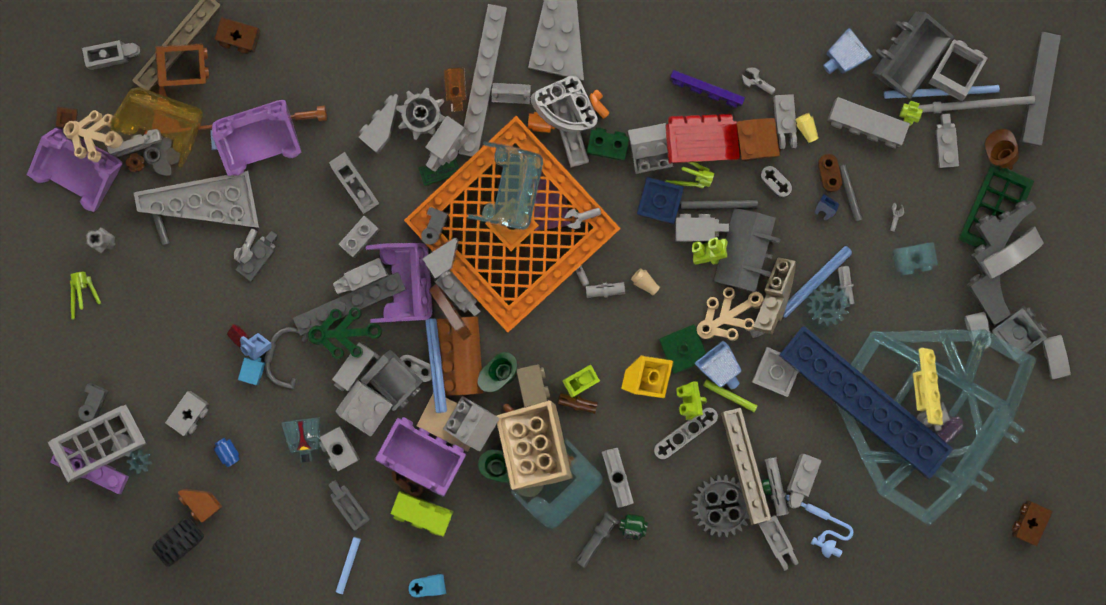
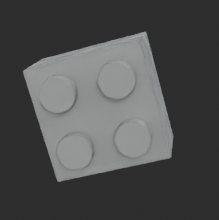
(364, 408)

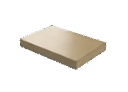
(435, 422)

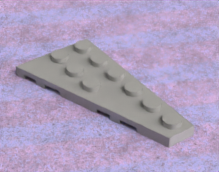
(558, 40)
(212, 199)

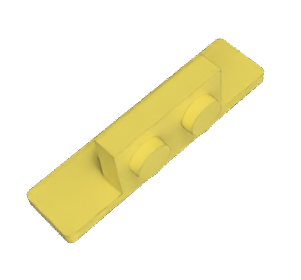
(926, 387)

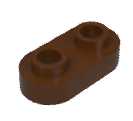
(828, 173)

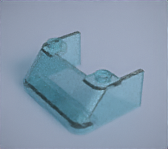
(516, 188)
(576, 493)

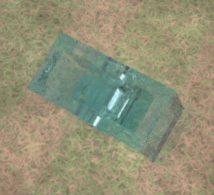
(925, 252)

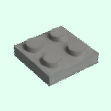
(775, 373)

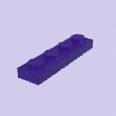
(698, 86)

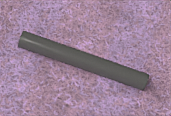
(850, 193)
(161, 229)

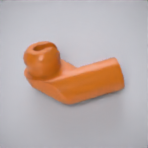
(597, 105)

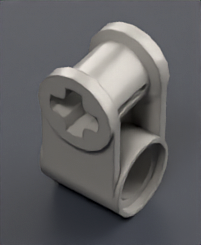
(977, 321)

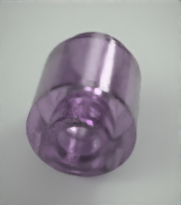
(951, 429)

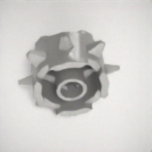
(410, 112)

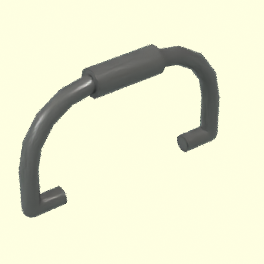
(269, 355)

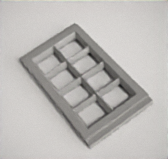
(63, 460)

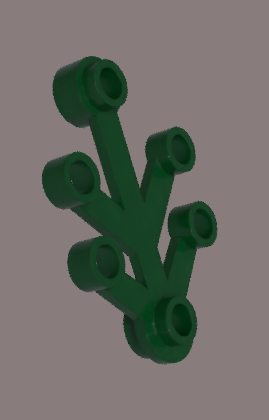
(341, 333)

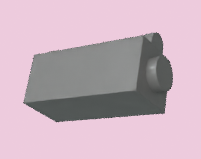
(353, 368)

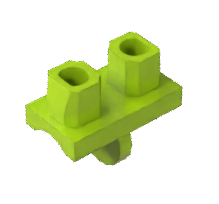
(710, 251)
(692, 401)

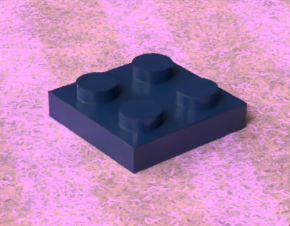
(660, 200)

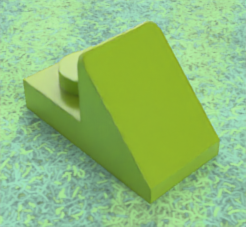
(581, 380)

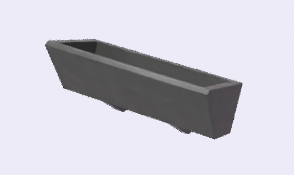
(912, 53)
(746, 250)

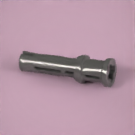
(601, 532)

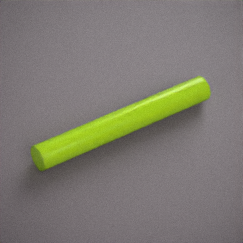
(729, 395)

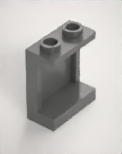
(393, 380)

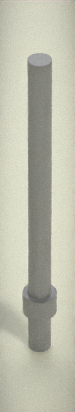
(938, 107)

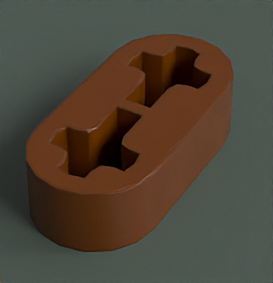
(405, 486)

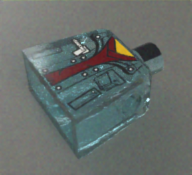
(302, 436)

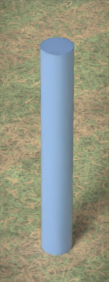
(348, 565)

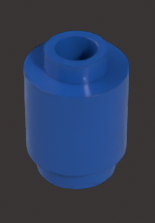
(226, 452)

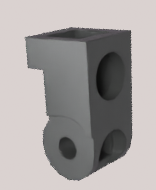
(436, 224)
(93, 402)

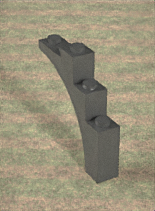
(995, 234)

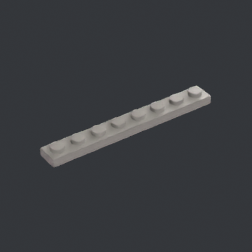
(483, 78)

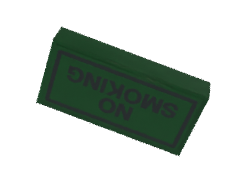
(443, 172)

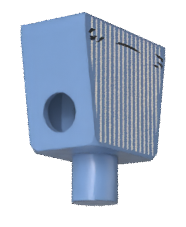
(846, 53)
(720, 366)

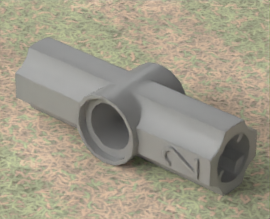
(100, 240)
(621, 490)

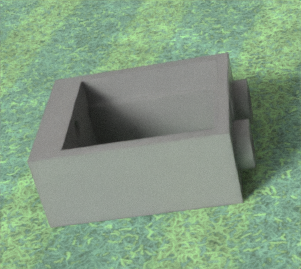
(949, 86)

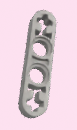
(687, 435)

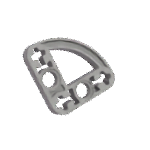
(571, 94)

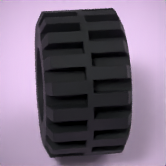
(177, 542)

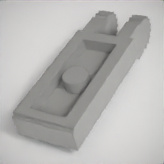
(785, 119)
(778, 541)

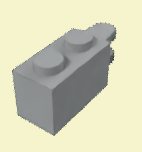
(109, 54)
(802, 479)

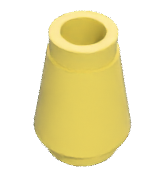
(807, 127)

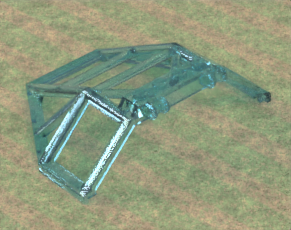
(987, 436)

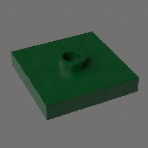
(683, 348)

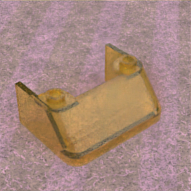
(154, 111)

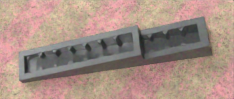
(1041, 88)

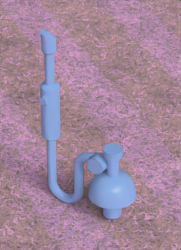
(829, 546)

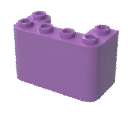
(420, 456)

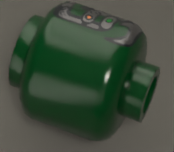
(633, 527)

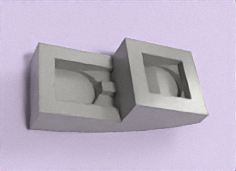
(1056, 356)

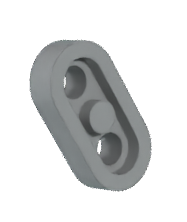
(417, 366)

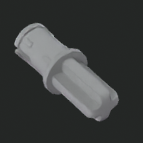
(845, 283)

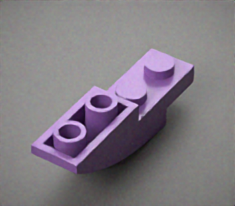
(103, 476)

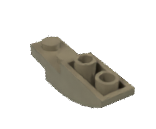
(776, 297)

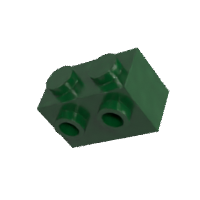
(607, 144)

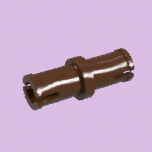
(577, 403)

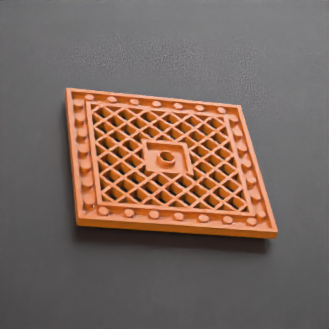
(510, 315)

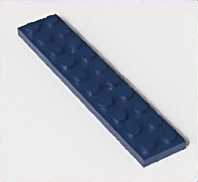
(866, 402)

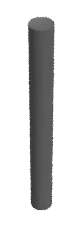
(719, 204)

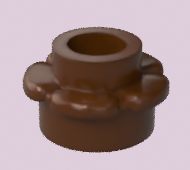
(135, 167)

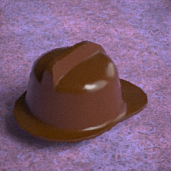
(1002, 148)

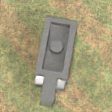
(137, 143)
(946, 143)
(458, 293)

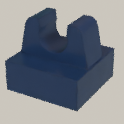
(828, 206)

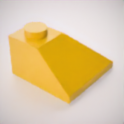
(648, 376)

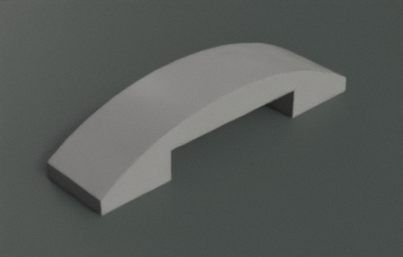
(1013, 253)

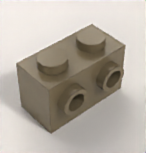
(532, 385)

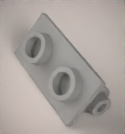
(511, 93)

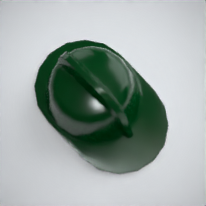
(498, 372)
(493, 466)

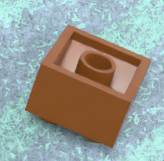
(758, 139)

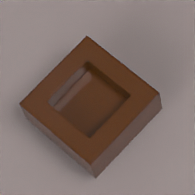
(65, 115)

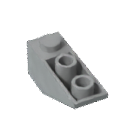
(380, 129)

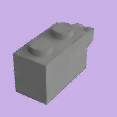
(446, 143)
(698, 229)
(361, 276)

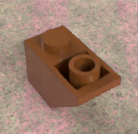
(200, 502)

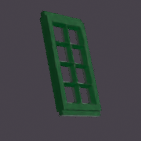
(1010, 177)

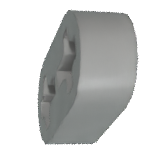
(779, 178)

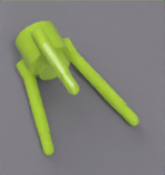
(703, 177)
(78, 282)

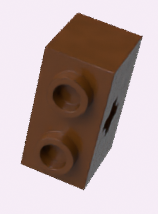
(229, 28)
(1035, 513)

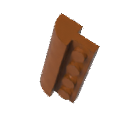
(460, 357)

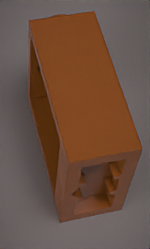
(161, 68)

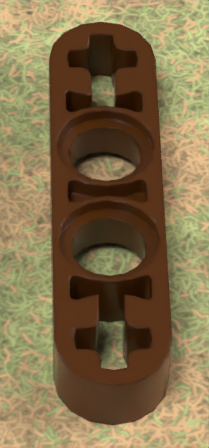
(450, 312)

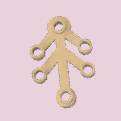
(74, 130)
(727, 316)

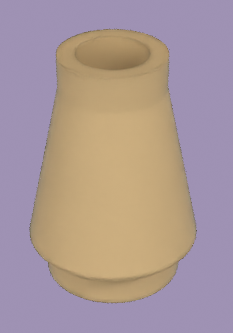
(645, 281)

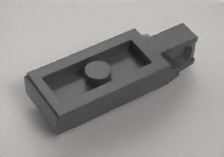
(262, 252)
(348, 505)

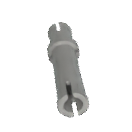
(776, 486)

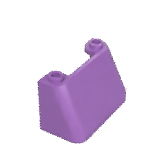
(255, 136)
(57, 162)

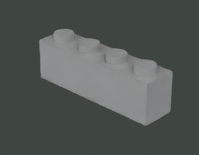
(868, 122)

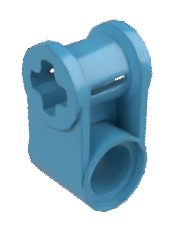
(432, 586)

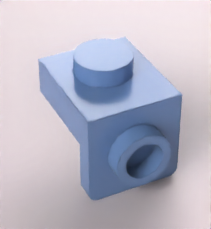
(254, 346)

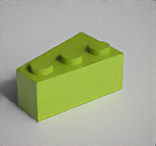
(421, 513)

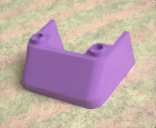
(416, 300)

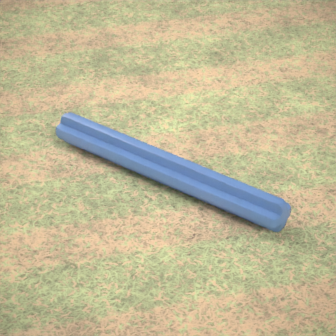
(817, 279)
(436, 366)

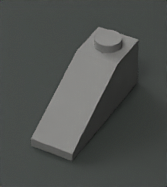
(353, 182)

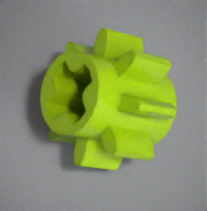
(911, 112)

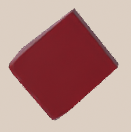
(236, 333)

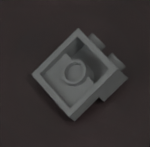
(1021, 329)

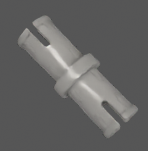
(605, 290)

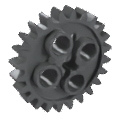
(724, 523)

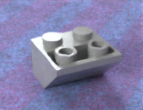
(649, 148)
(471, 423)

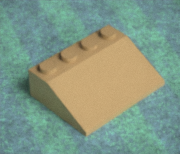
(534, 446)

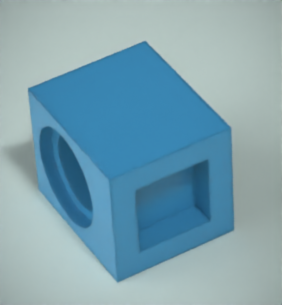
(251, 370)

